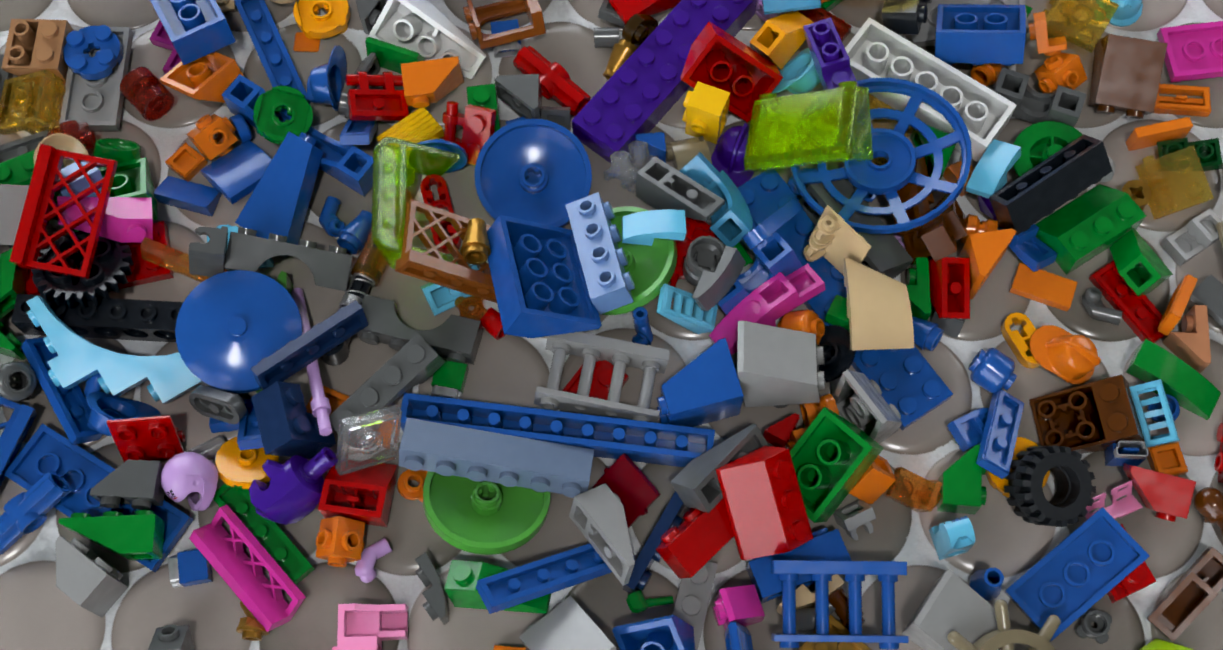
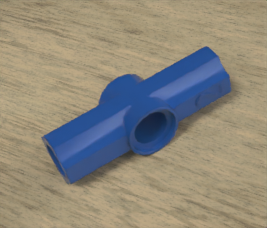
(29, 509)

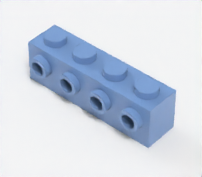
(599, 253)

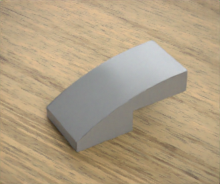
(1193, 237)

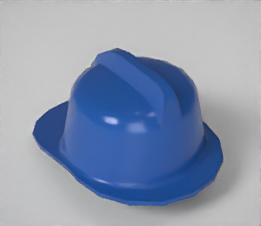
(328, 80)
(109, 407)

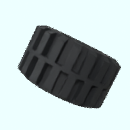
(1072, 489)

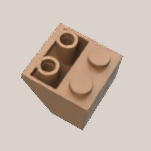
(36, 47)

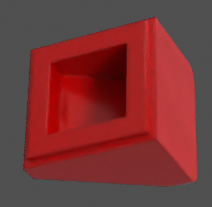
(781, 431)

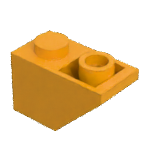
(781, 37)

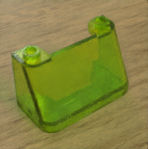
(809, 128)

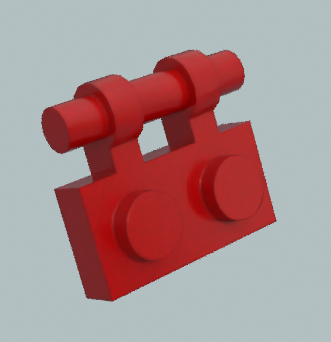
(376, 103)
(477, 127)

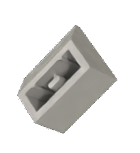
(87, 577)

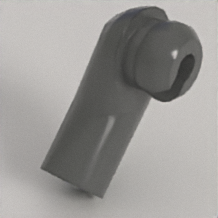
(807, 617)

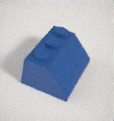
(980, 34)

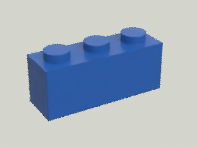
(824, 547)

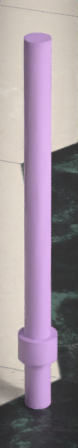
(320, 404)

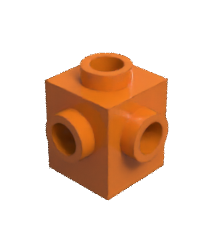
(1061, 70)
(205, 141)
(340, 540)

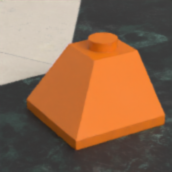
(204, 77)
(430, 80)

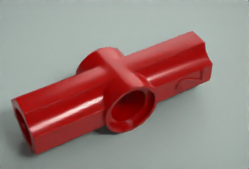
(553, 79)

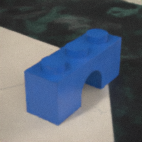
(772, 257)

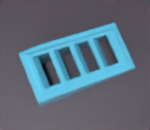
(699, 322)
(1165, 410)

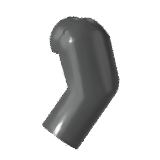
(1096, 308)

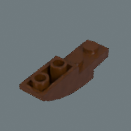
(912, 238)

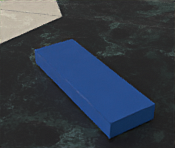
(1000, 434)

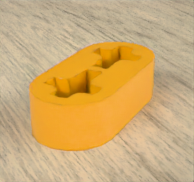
(1019, 341)

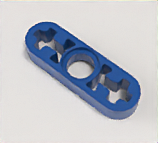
(772, 223)

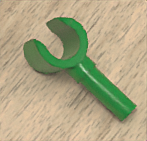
(638, 603)

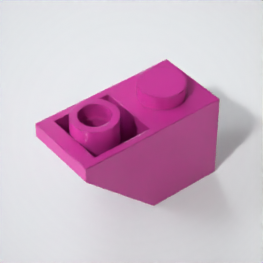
(738, 605)

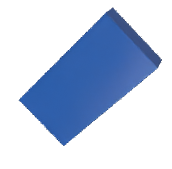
(358, 132)

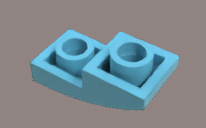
(992, 168)
(646, 225)

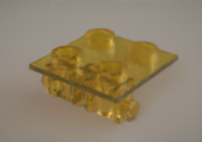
(1175, 181)

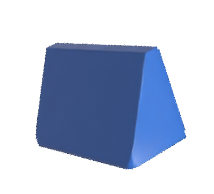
(188, 195)

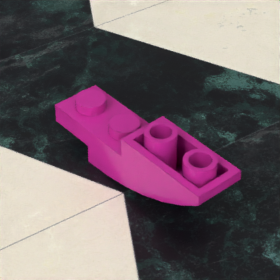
(769, 303)

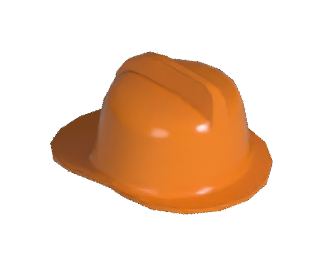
(1064, 354)

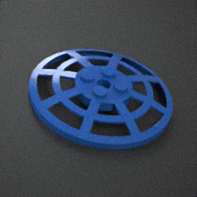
(901, 162)

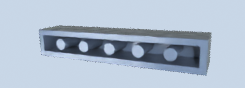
(495, 457)

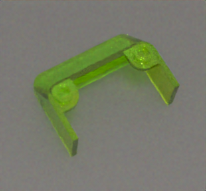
(394, 172)

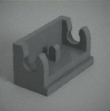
(210, 257)

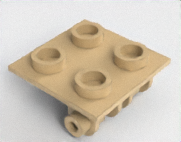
(835, 241)

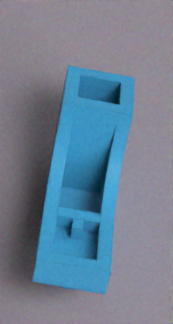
(734, 217)

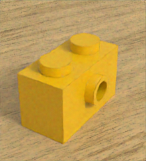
(706, 112)

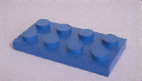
(1077, 572)

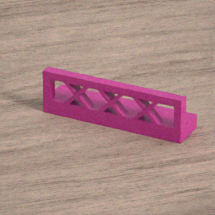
(244, 573)

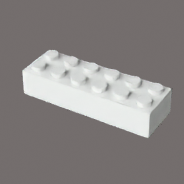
(885, 54)

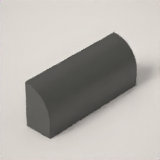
(886, 252)

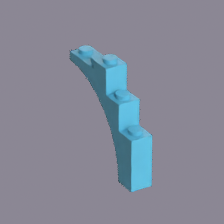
(119, 372)

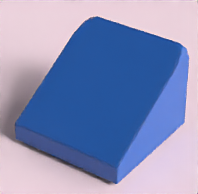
(655, 142)

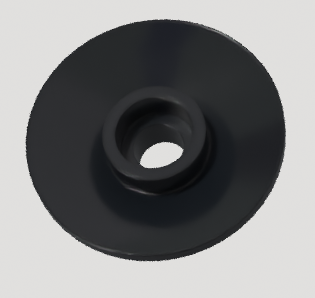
(836, 345)

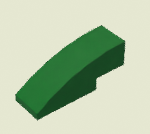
(1178, 378)

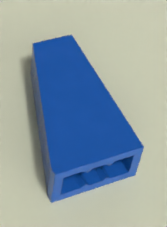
(284, 190)

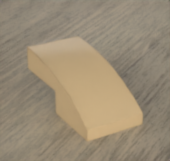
(806, 599)

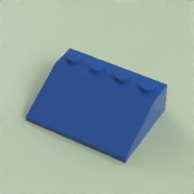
(538, 279)

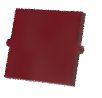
(631, 486)

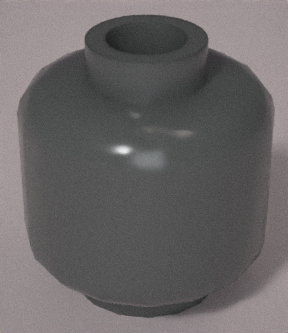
(25, 381)

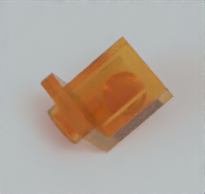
(914, 491)

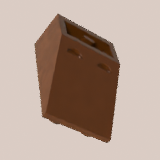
(1087, 416)

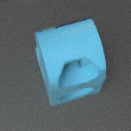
(953, 537)

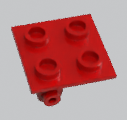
(147, 438)

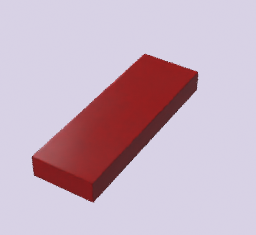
(1136, 310)

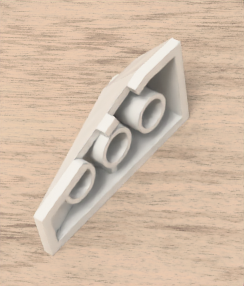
(426, 30)

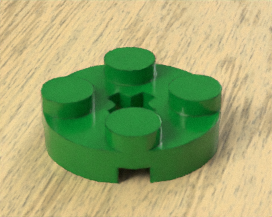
(273, 101)

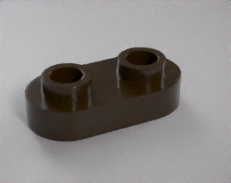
(639, 28)

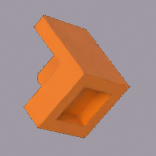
(874, 481)

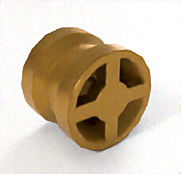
(1140, 190)

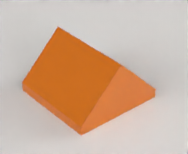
(985, 252)

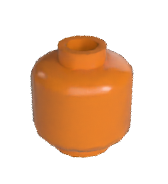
(804, 321)

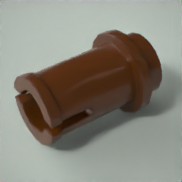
(840, 603)

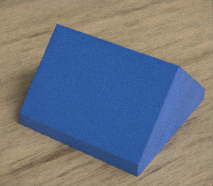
(656, 634)

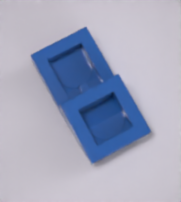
(1032, 250)

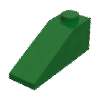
(463, 593)

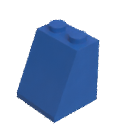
(702, 390)

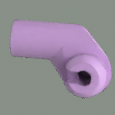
(365, 566)

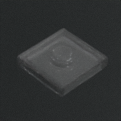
(368, 439)

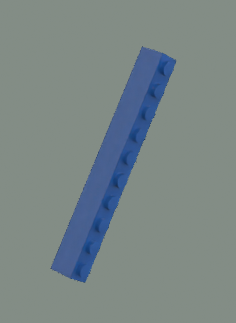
(606, 435)

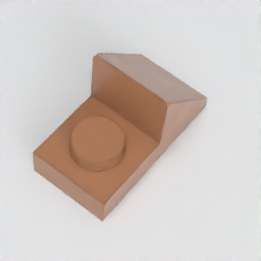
(1193, 342)

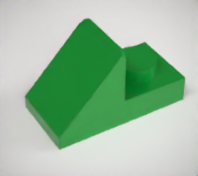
(919, 288)

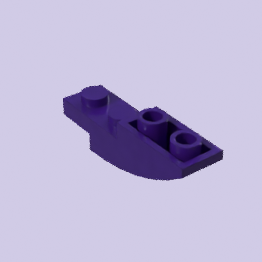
(828, 54)

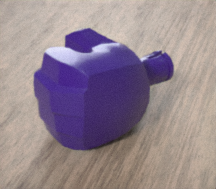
(293, 487)

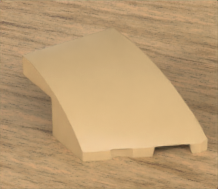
(877, 309)

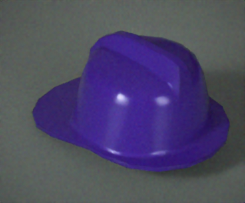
(730, 154)

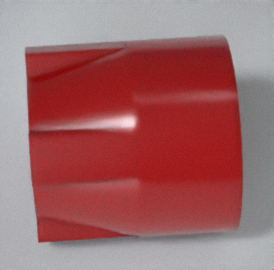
(492, 323)

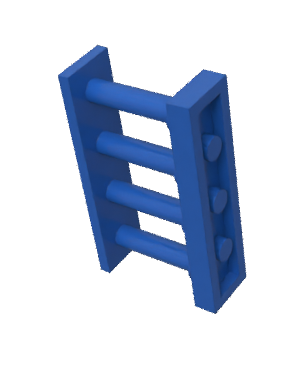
(854, 574)

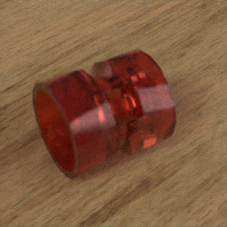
(146, 93)

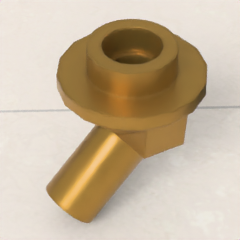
(250, 627)

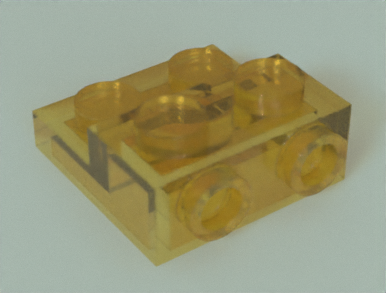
(1079, 20)
(30, 102)

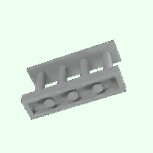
(600, 348)

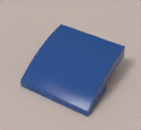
(237, 171)

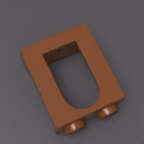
(478, 16)

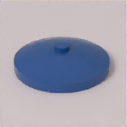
(532, 172)
(233, 325)

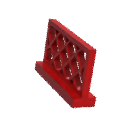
(38, 205)

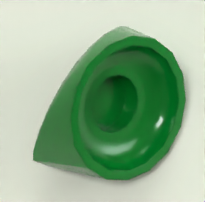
(117, 149)

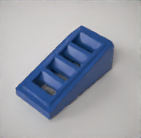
(738, 637)

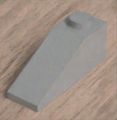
(604, 524)

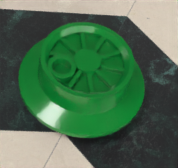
(1041, 142)

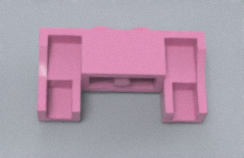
(368, 625)

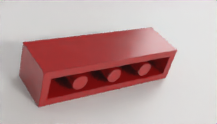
(696, 540)

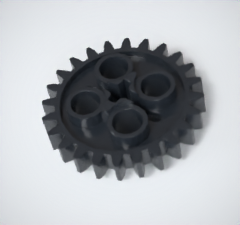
(109, 268)

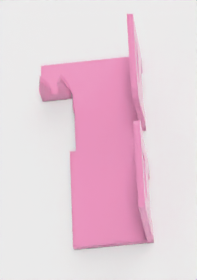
(1118, 508)

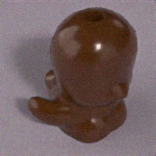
(1210, 505)

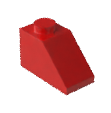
(950, 287)
(1162, 492)

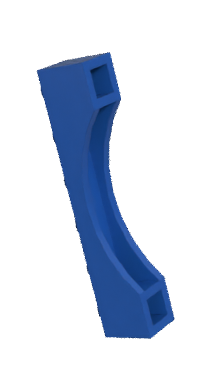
(342, 162)

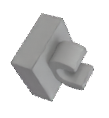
(855, 515)

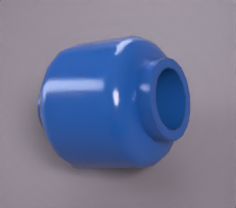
(992, 370)

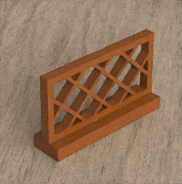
(433, 267)

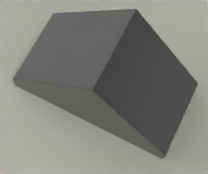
(521, 93)

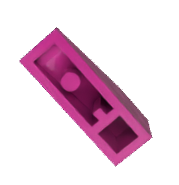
(124, 220)

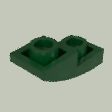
(1207, 151)

